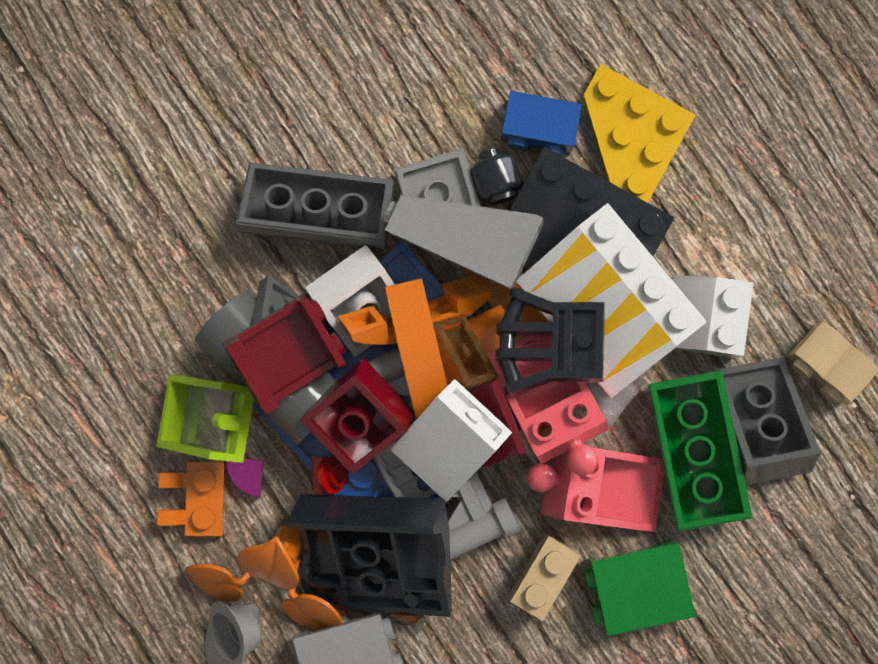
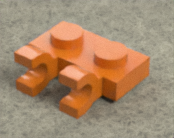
(204, 498)

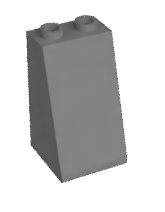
(469, 236)

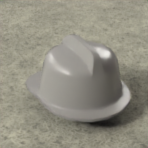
(231, 633)

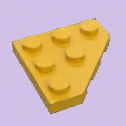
(633, 130)

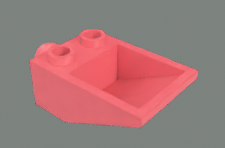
(554, 406)
(618, 493)

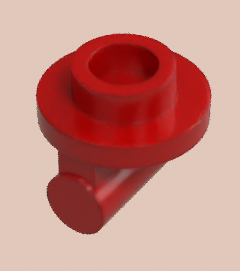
(327, 475)

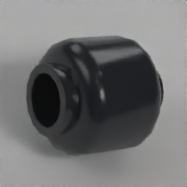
(496, 177)

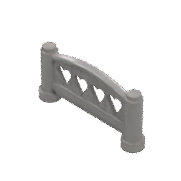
(474, 518)

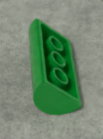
(700, 451)

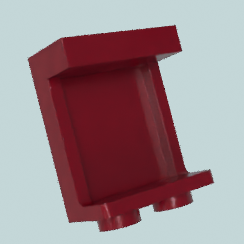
(284, 352)

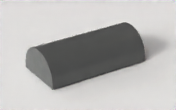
(315, 206)
(233, 319)

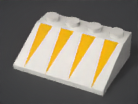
(642, 304)

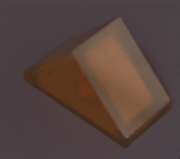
(463, 353)

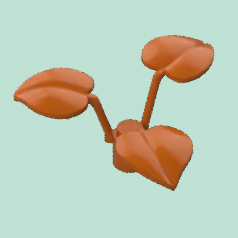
(275, 563)

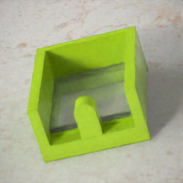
(205, 418)

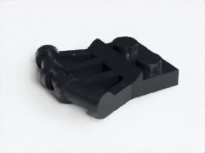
(576, 342)

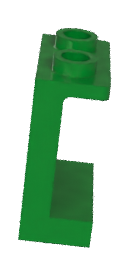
(639, 588)

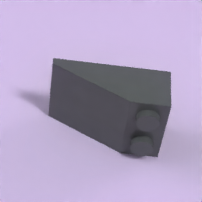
(769, 421)

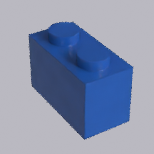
(540, 123)

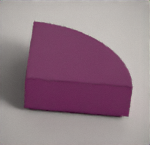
(247, 475)

